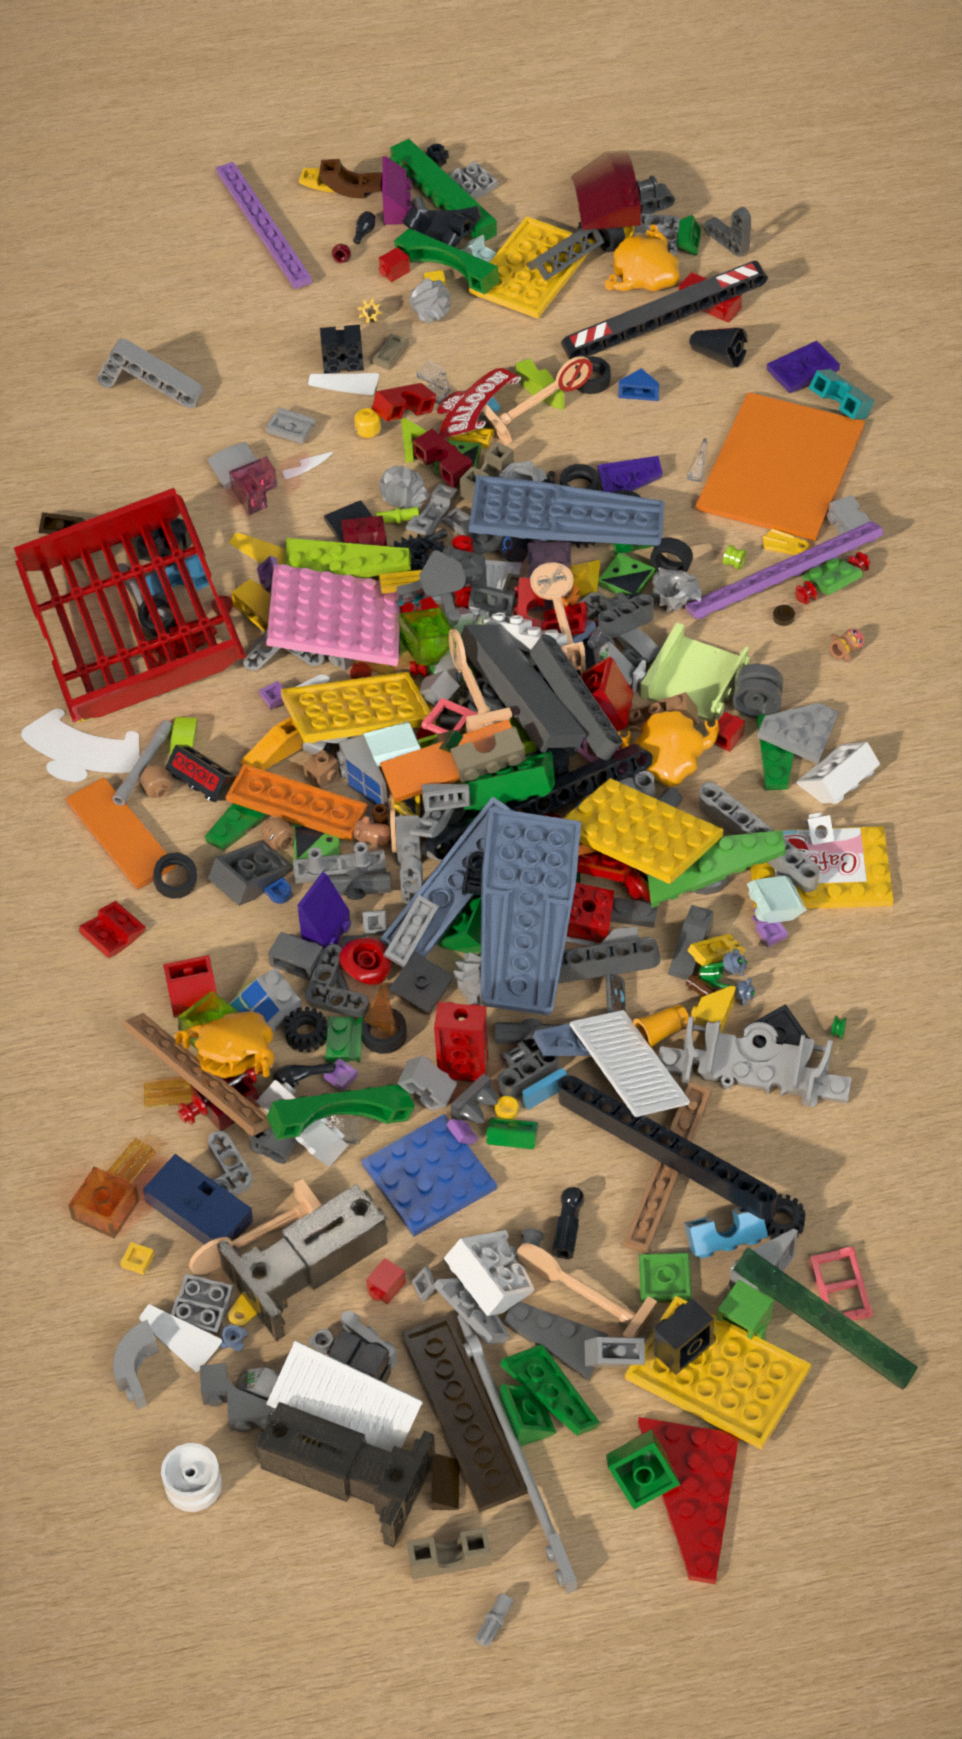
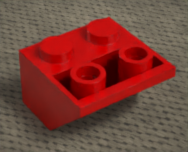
(188, 982)

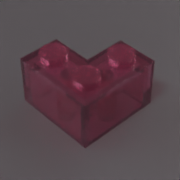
(252, 482)

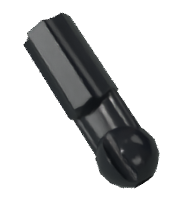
(568, 1223)

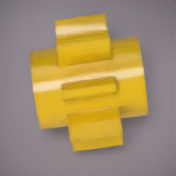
(366, 305)

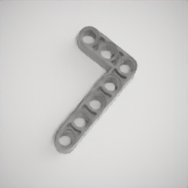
(151, 371)

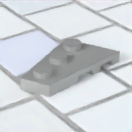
(487, 1327)

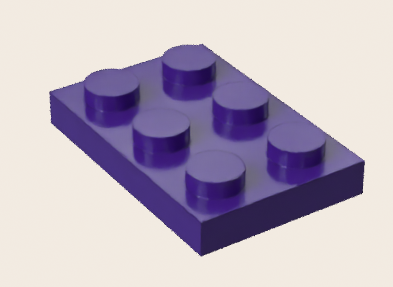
(799, 367)

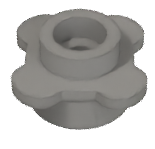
(318, 1337)

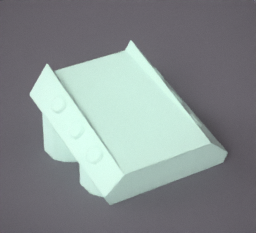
(392, 742)
(775, 899)

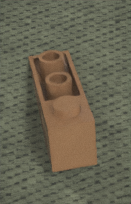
(679, 702)

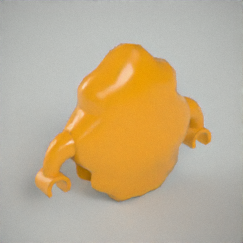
(644, 264)
(673, 745)
(232, 1044)

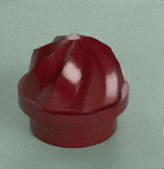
(341, 253)

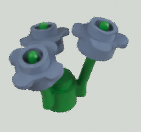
(733, 963)

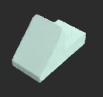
(476, 248)

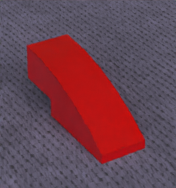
(179, 646)

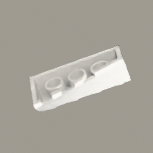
(318, 1138)

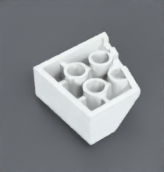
(490, 1271)

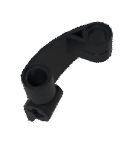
(443, 225)

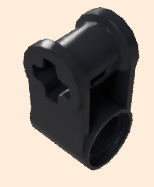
(473, 878)

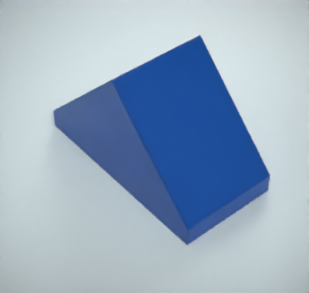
(639, 386)

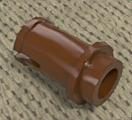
(380, 813)
(699, 986)

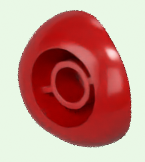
(637, 884)
(365, 960)

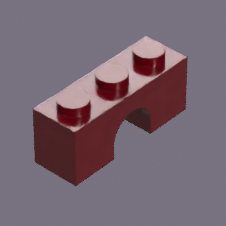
(434, 447)

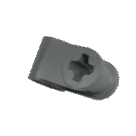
(270, 1147)

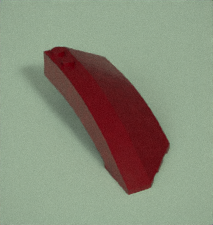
(608, 192)

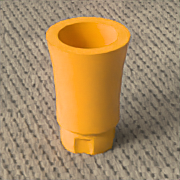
(662, 1024)

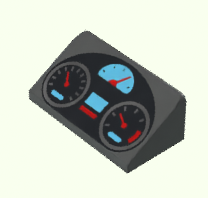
(615, 993)

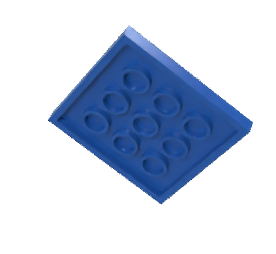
(428, 1175)

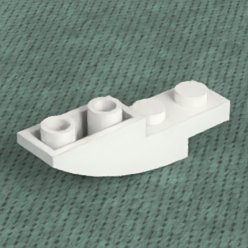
(521, 630)

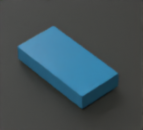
(542, 1089)

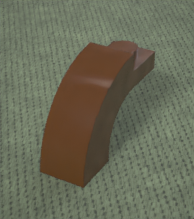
(347, 182)

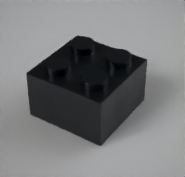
(683, 1336)

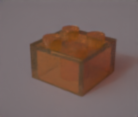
(104, 1202)

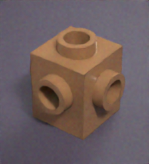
(321, 769)

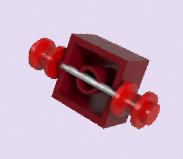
(203, 1106)

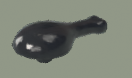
(294, 1073)

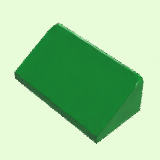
(689, 235)
(512, 1133)

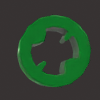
(838, 1027)

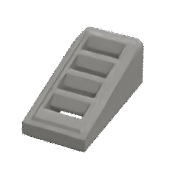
(444, 789)

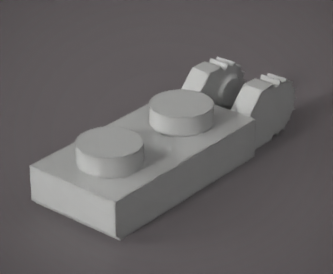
(351, 1323)

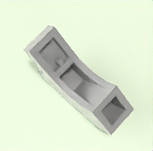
(131, 1352)

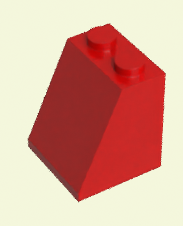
(610, 691)

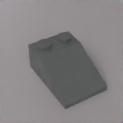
(248, 871)

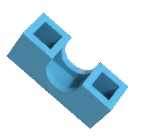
(174, 576)
(705, 1240)

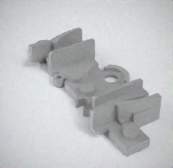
(755, 1067)

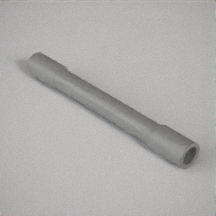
(127, 786)

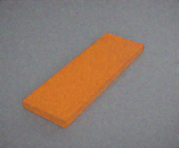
(432, 764)
(296, 802)
(118, 832)

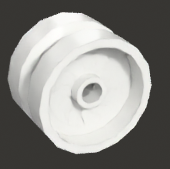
(191, 1477)

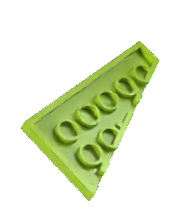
(346, 558)

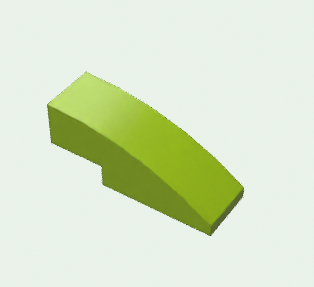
(536, 380)

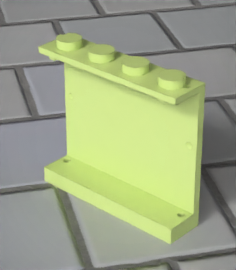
(693, 668)

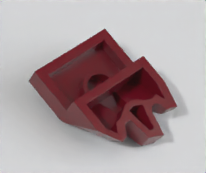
(364, 531)

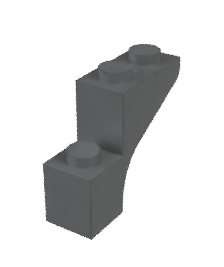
(244, 1409)

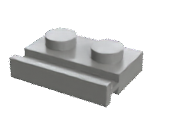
(290, 425)

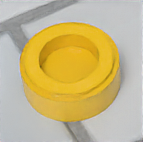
(507, 1107)

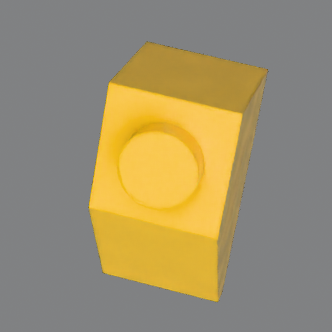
(586, 576)
(714, 1007)

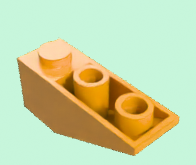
(275, 746)

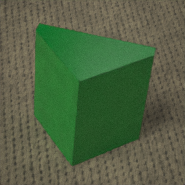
(526, 1414)

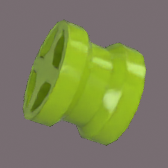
(734, 557)

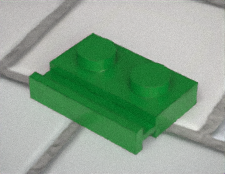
(344, 1039)

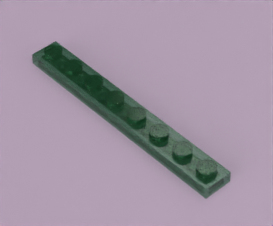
(825, 1318)

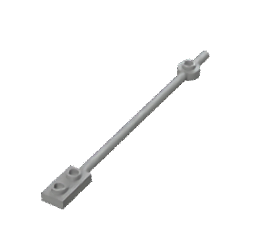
(555, 1549)

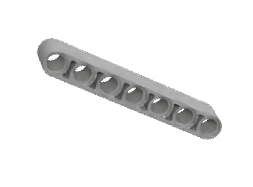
(740, 820)

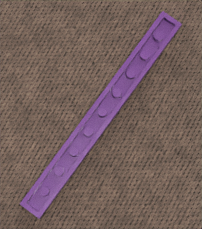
(264, 225)
(780, 571)

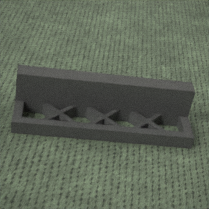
(561, 247)

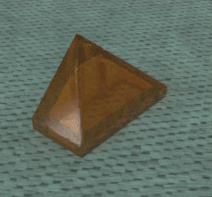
(380, 1012)

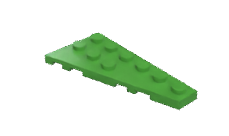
(725, 857)

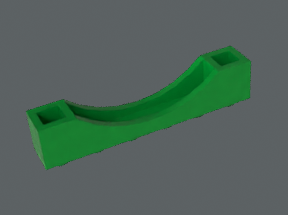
(421, 248)
(384, 1103)

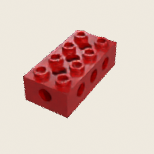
(590, 913)
(461, 1044)

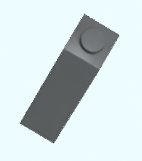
(695, 929)

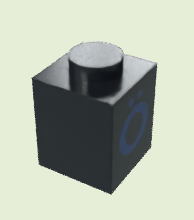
(514, 548)

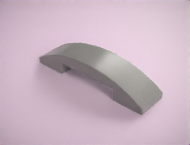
(438, 507)
(433, 821)

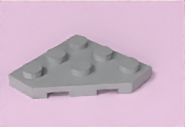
(800, 730)

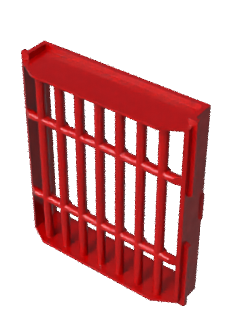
(101, 534)

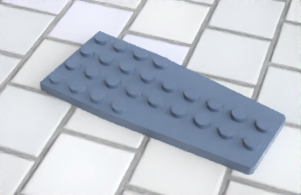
(563, 513)
(525, 908)

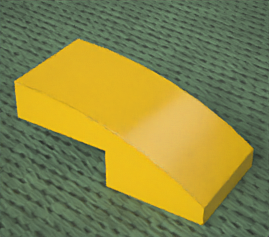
(311, 178)

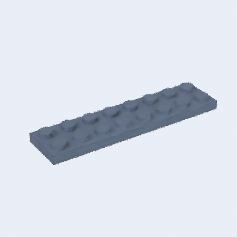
(446, 883)

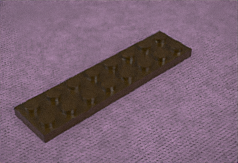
(464, 1413)

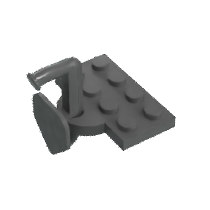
(440, 577)

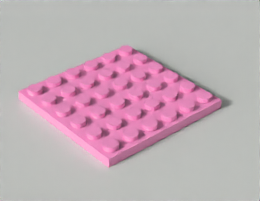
(333, 615)

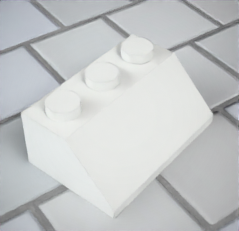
(839, 772)

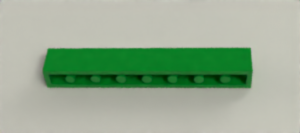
(440, 186)

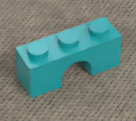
(832, 386)

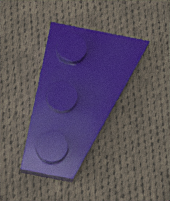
(629, 474)

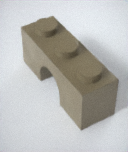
(495, 461)
(472, 763)
(465, 1553)

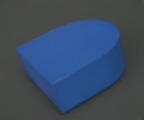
(279, 891)

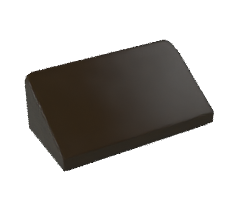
(54, 522)
(445, 1483)

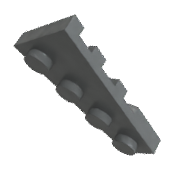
(558, 1335)

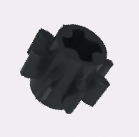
(437, 154)

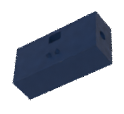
(196, 1202)

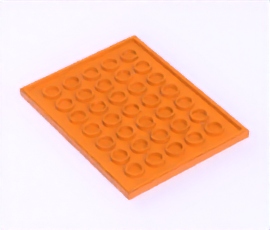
(781, 466)

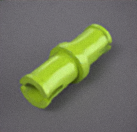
(398, 515)

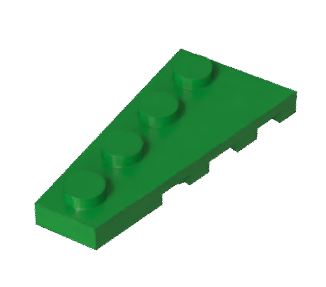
(775, 763)
(233, 826)
(550, 1386)

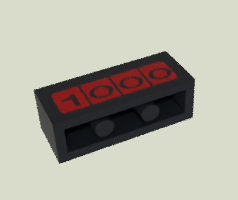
(200, 772)

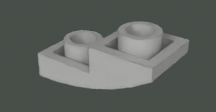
(640, 644)

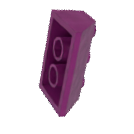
(395, 192)

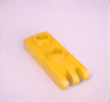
(714, 949)

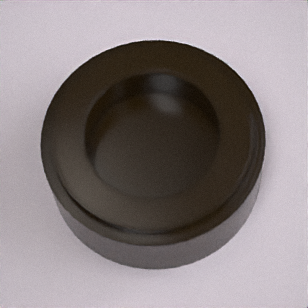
(783, 615)

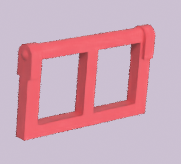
(443, 703)
(849, 1252)

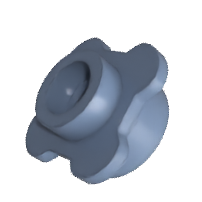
(233, 1331)

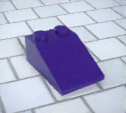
(323, 913)

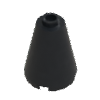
(721, 345)

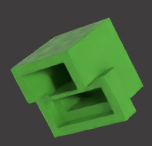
(747, 1310)

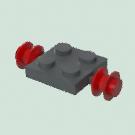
(463, 553)

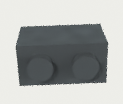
(295, 955)

